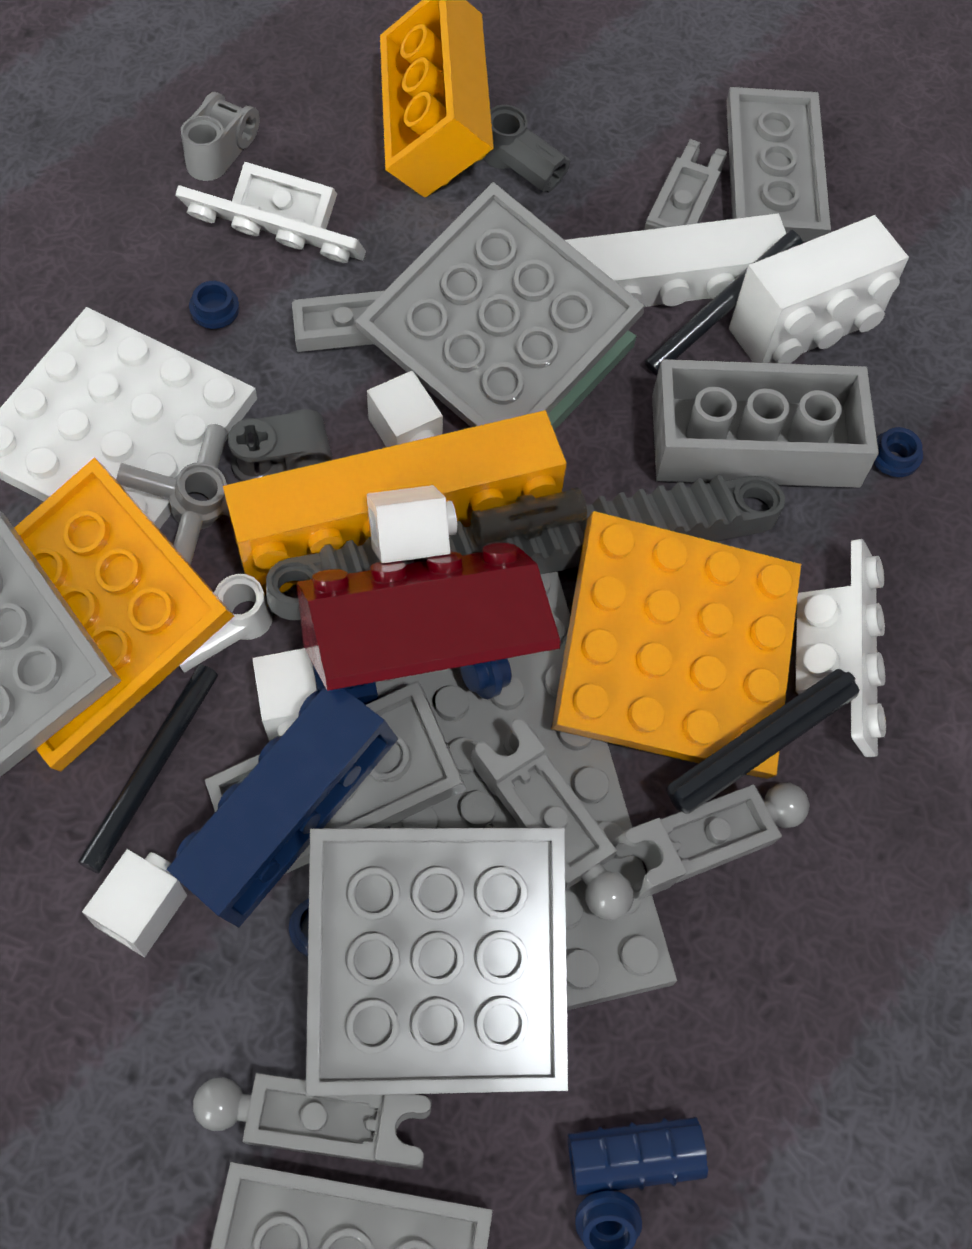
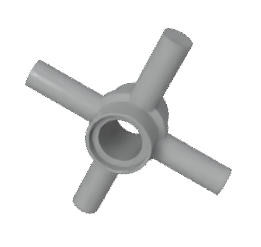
(195, 477)

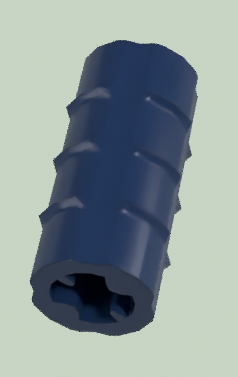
(637, 1156)

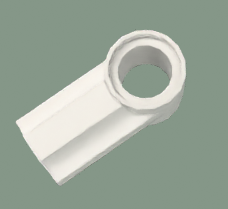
(244, 626)

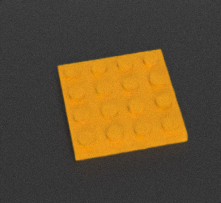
(125, 589)
(674, 641)

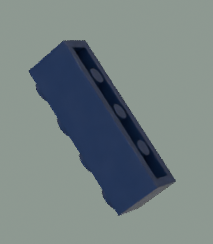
(269, 815)

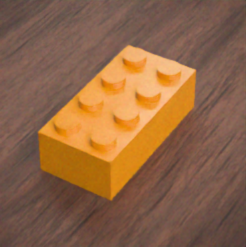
(435, 94)

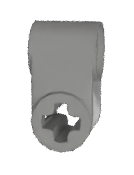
(217, 136)

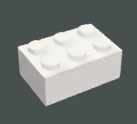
(817, 292)

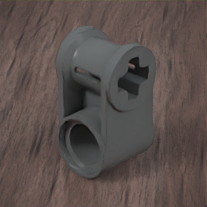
(279, 443)

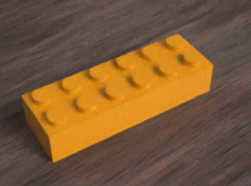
(327, 501)

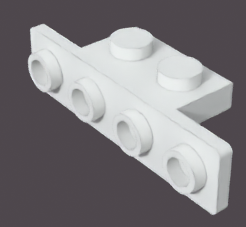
(279, 205)
(840, 632)

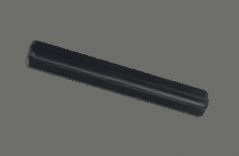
(762, 741)

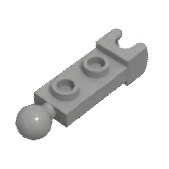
(543, 799)
(710, 834)
(332, 1126)

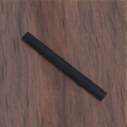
(712, 311)
(148, 769)

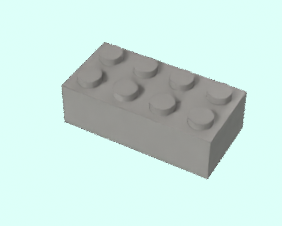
(763, 421)

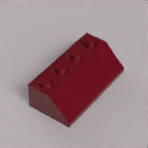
(425, 615)

